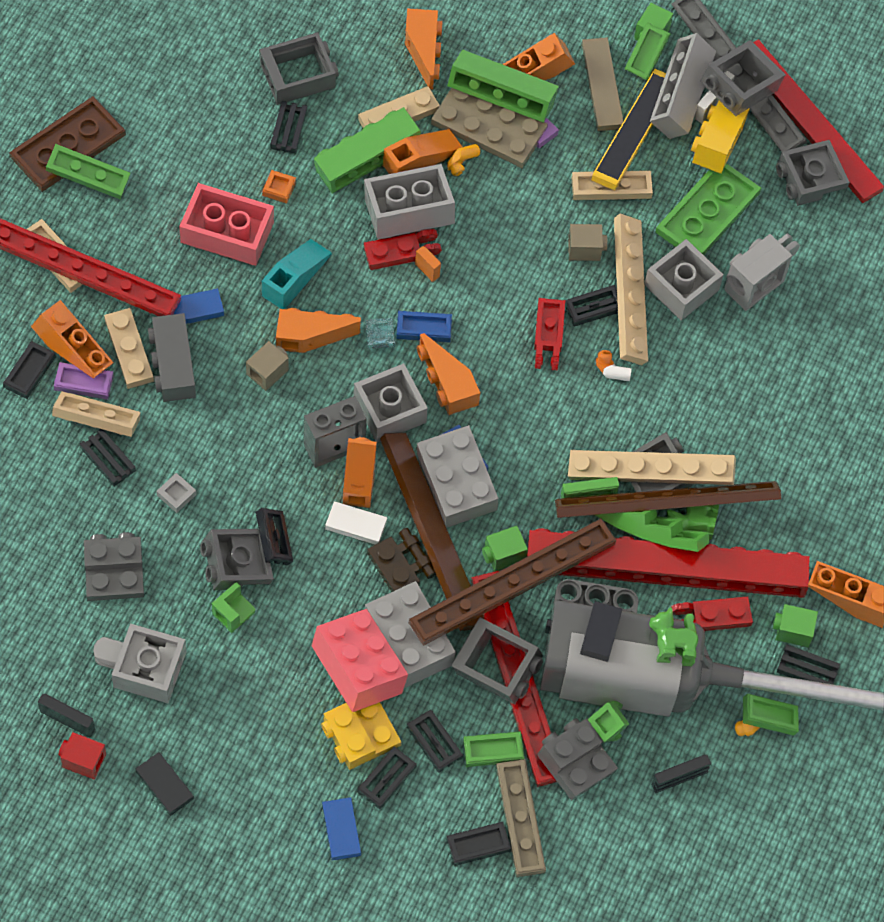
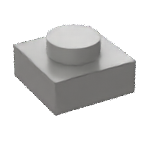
(176, 492)

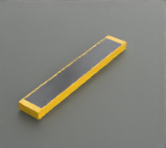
(630, 135)

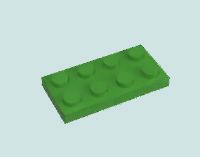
(709, 209)

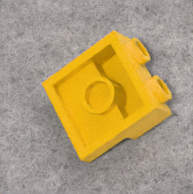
(360, 733)

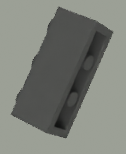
(172, 357)

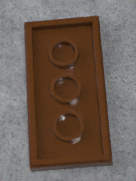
(84, 129)

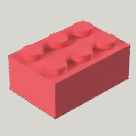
(227, 224)
(359, 660)

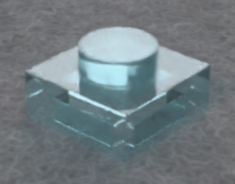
(379, 333)

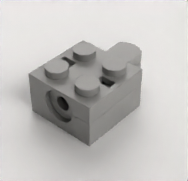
(760, 269)
(144, 662)

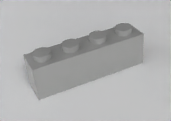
(682, 86)

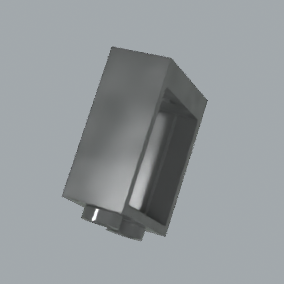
(292, 50)
(756, 64)
(323, 435)
(474, 647)

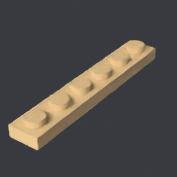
(630, 289)
(652, 467)

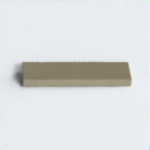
(602, 84)
(520, 818)

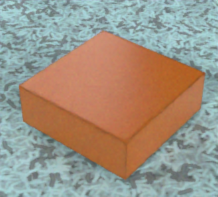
(279, 186)
(428, 263)

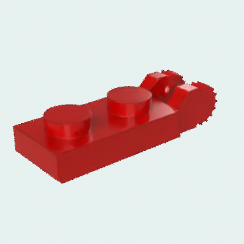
(399, 249)
(549, 330)
(717, 613)

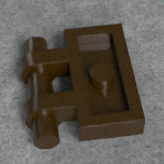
(392, 564)

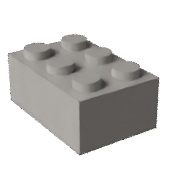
(409, 201)
(457, 476)
(392, 617)

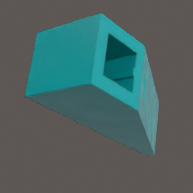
(293, 273)

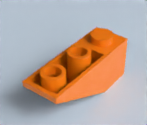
(421, 42)
(543, 59)
(420, 151)
(306, 331)
(71, 340)
(452, 378)
(359, 472)
(850, 592)

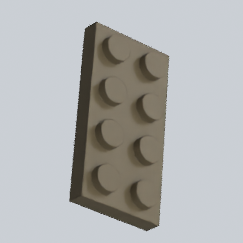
(489, 126)

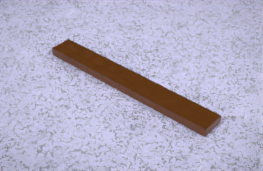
(667, 499)
(426, 517)
(511, 582)

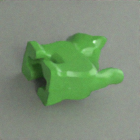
(698, 518)
(675, 640)

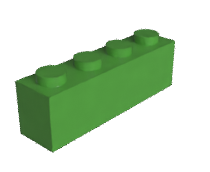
(502, 85)
(363, 151)

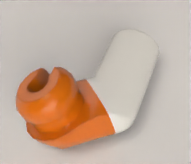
(609, 369)

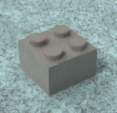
(683, 279)
(391, 402)

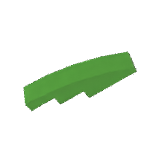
(657, 529)

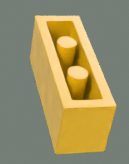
(717, 137)

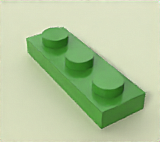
(87, 171)

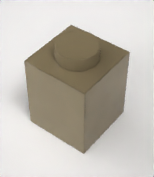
(586, 242)
(267, 365)

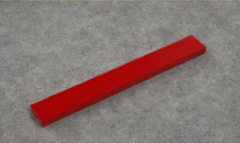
(818, 129)
(87, 270)
(528, 710)

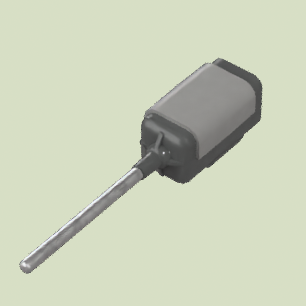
(633, 672)

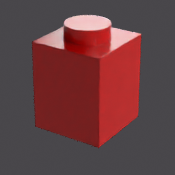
(82, 755)

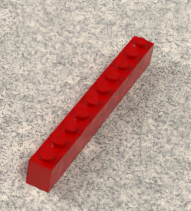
(707, 569)

